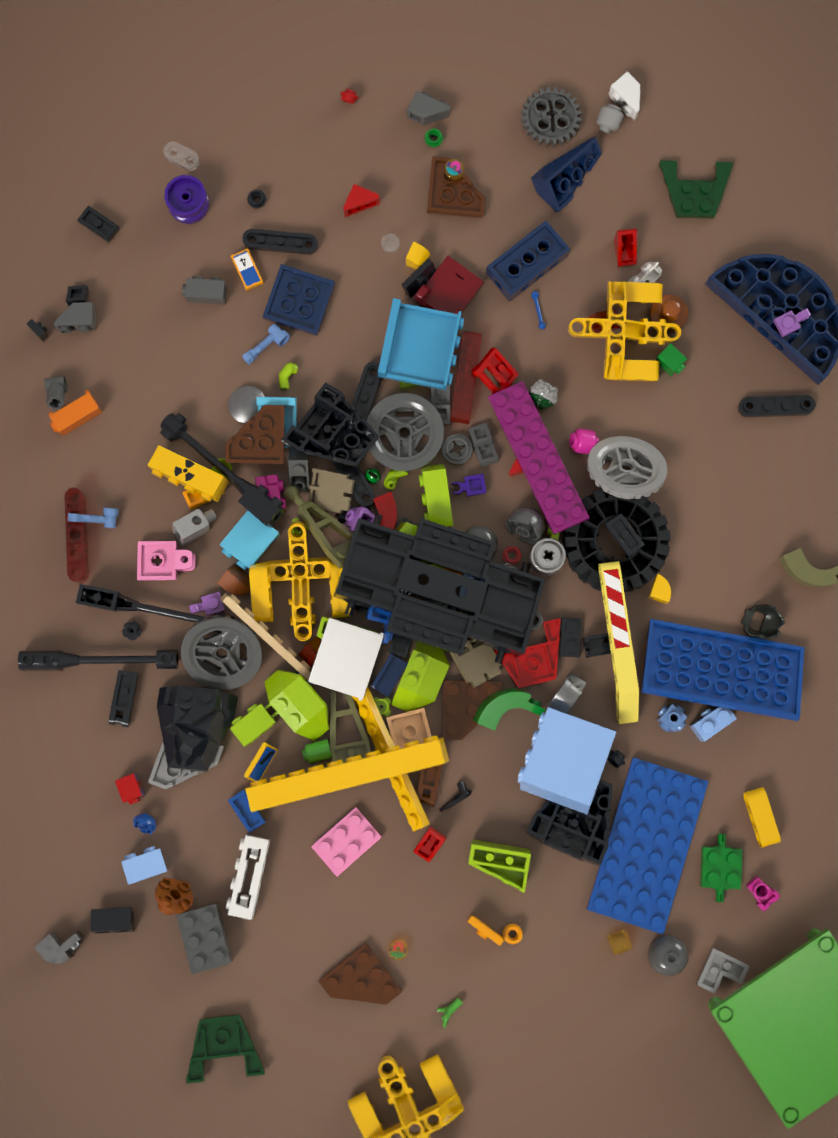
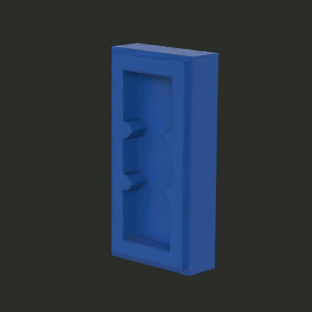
(241, 806)

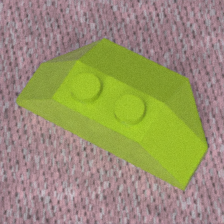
(421, 678)
(297, 704)

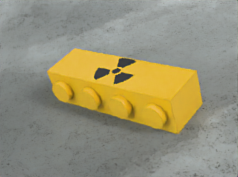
(187, 473)

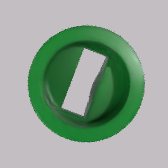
(370, 479)

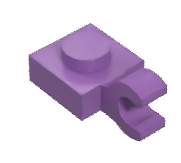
(789, 322)
(210, 604)

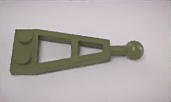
(336, 554)
(350, 749)

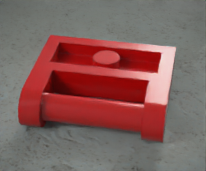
(498, 367)

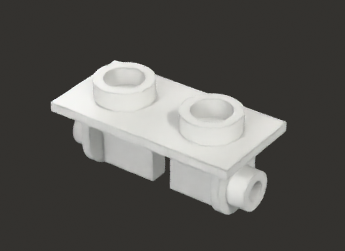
(648, 272)

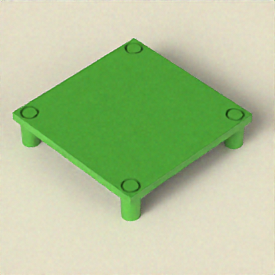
(789, 1027)

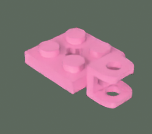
(171, 558)

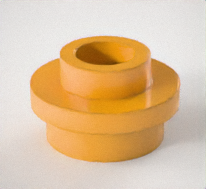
(512, 940)

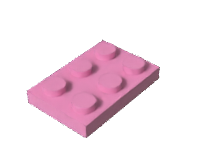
(346, 841)

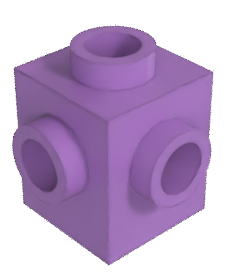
(355, 513)

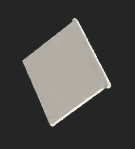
(346, 658)

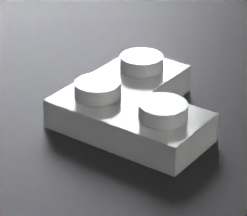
(719, 965)

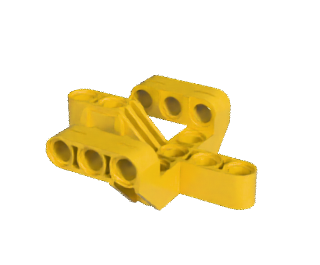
(614, 364)
(263, 573)
(446, 1109)

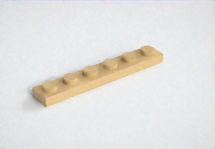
(261, 629)

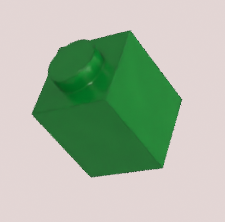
(671, 360)

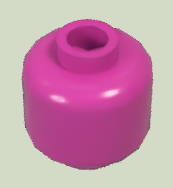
(583, 440)

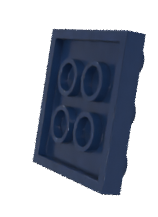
(299, 299)

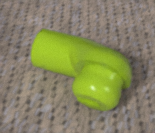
(284, 375)
(392, 478)

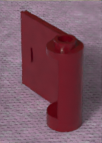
(447, 290)

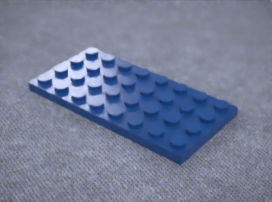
(723, 670)
(647, 845)

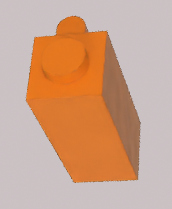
(74, 414)

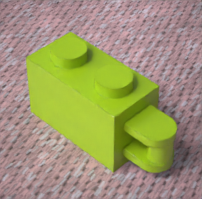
(253, 724)

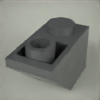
(426, 109)
(77, 317)
(299, 470)

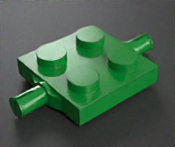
(721, 867)

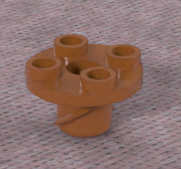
(672, 310)
(173, 896)

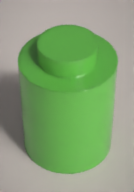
(317, 751)

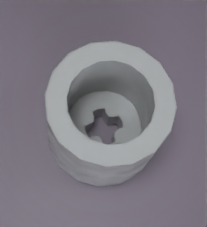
(547, 567)

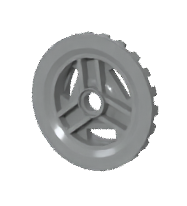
(646, 462)

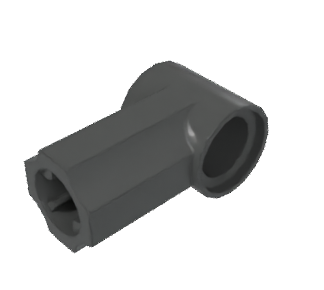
(55, 389)

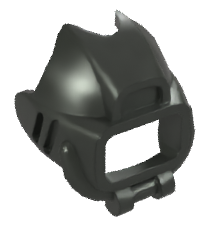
(770, 624)

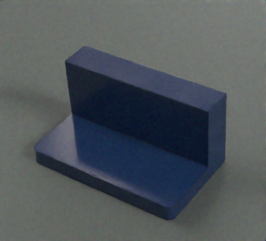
(389, 675)

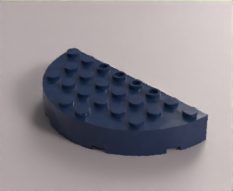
(771, 286)

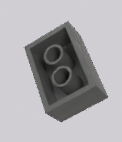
(204, 938)

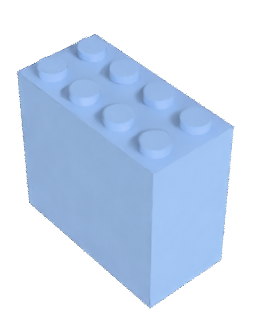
(566, 760)

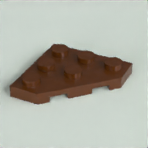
(452, 195)
(259, 438)
(461, 704)
(361, 979)

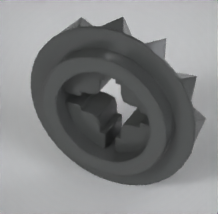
(460, 441)

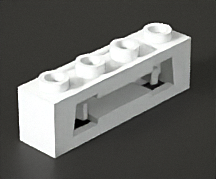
(241, 909)

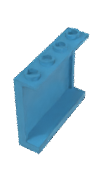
(420, 345)

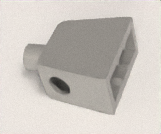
(187, 531)

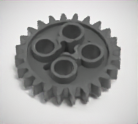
(567, 115)

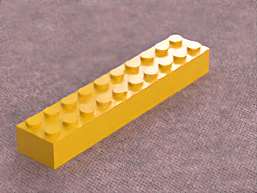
(348, 774)

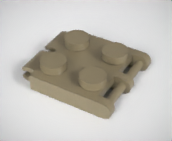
(331, 490)
(476, 662)

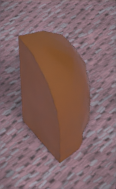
(235, 581)

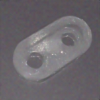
(182, 156)

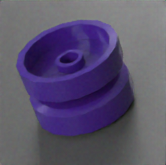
(186, 199)

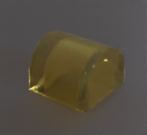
(619, 942)

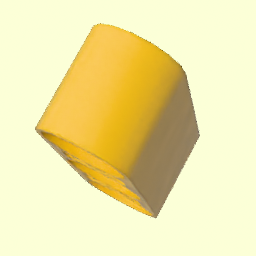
(761, 817)

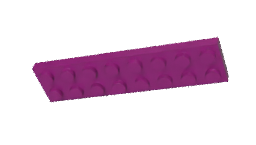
(538, 458)

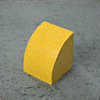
(417, 256)
(660, 590)

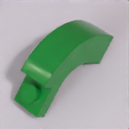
(499, 702)

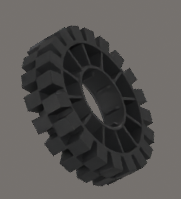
(645, 520)

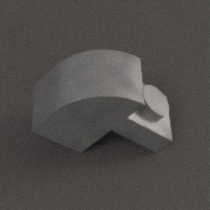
(567, 694)
(56, 951)

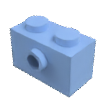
(712, 722)
(143, 866)

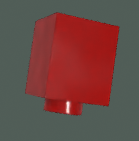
(130, 788)

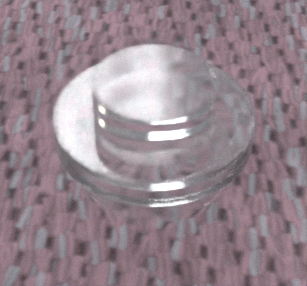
(390, 243)

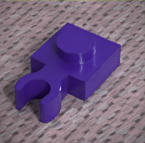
(473, 485)

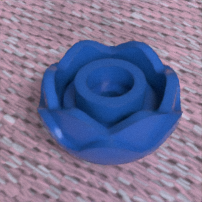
(144, 823)

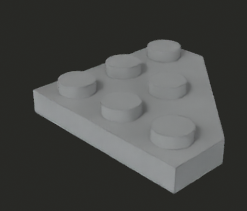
(169, 777)

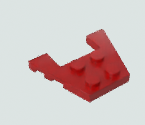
(539, 660)

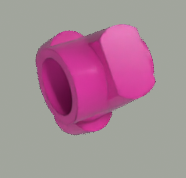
(764, 895)

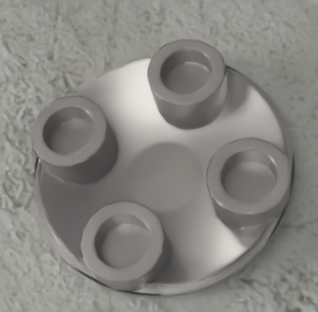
(243, 403)

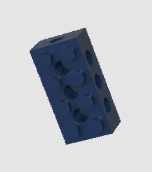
(527, 273)

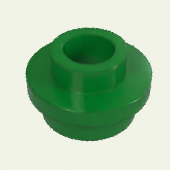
(433, 133)

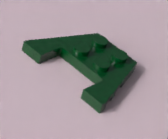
(695, 197)
(219, 1039)

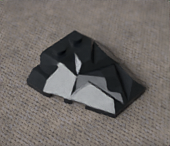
(332, 430)
(193, 724)
(574, 832)

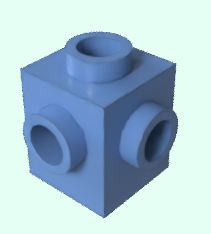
(665, 721)

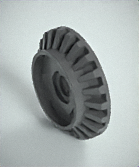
(425, 422)
(232, 669)

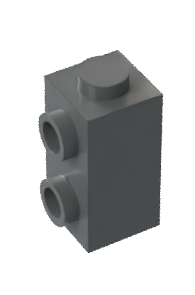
(204, 290)

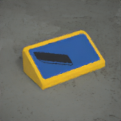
(260, 762)

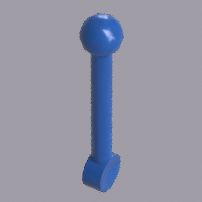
(535, 295)

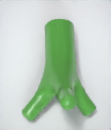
(449, 1010)

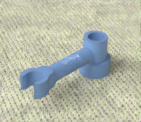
(276, 334)
(108, 517)

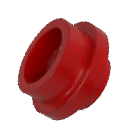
(349, 96)
(516, 551)

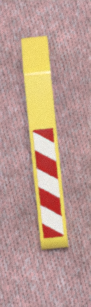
(620, 643)

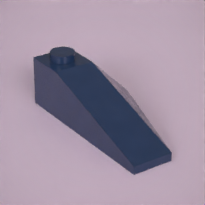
(561, 177)

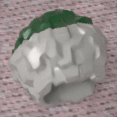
(543, 394)

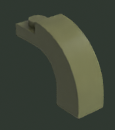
(804, 573)

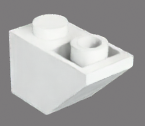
(627, 94)

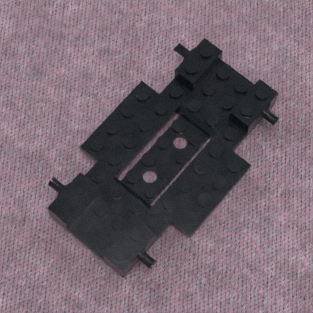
(381, 565)

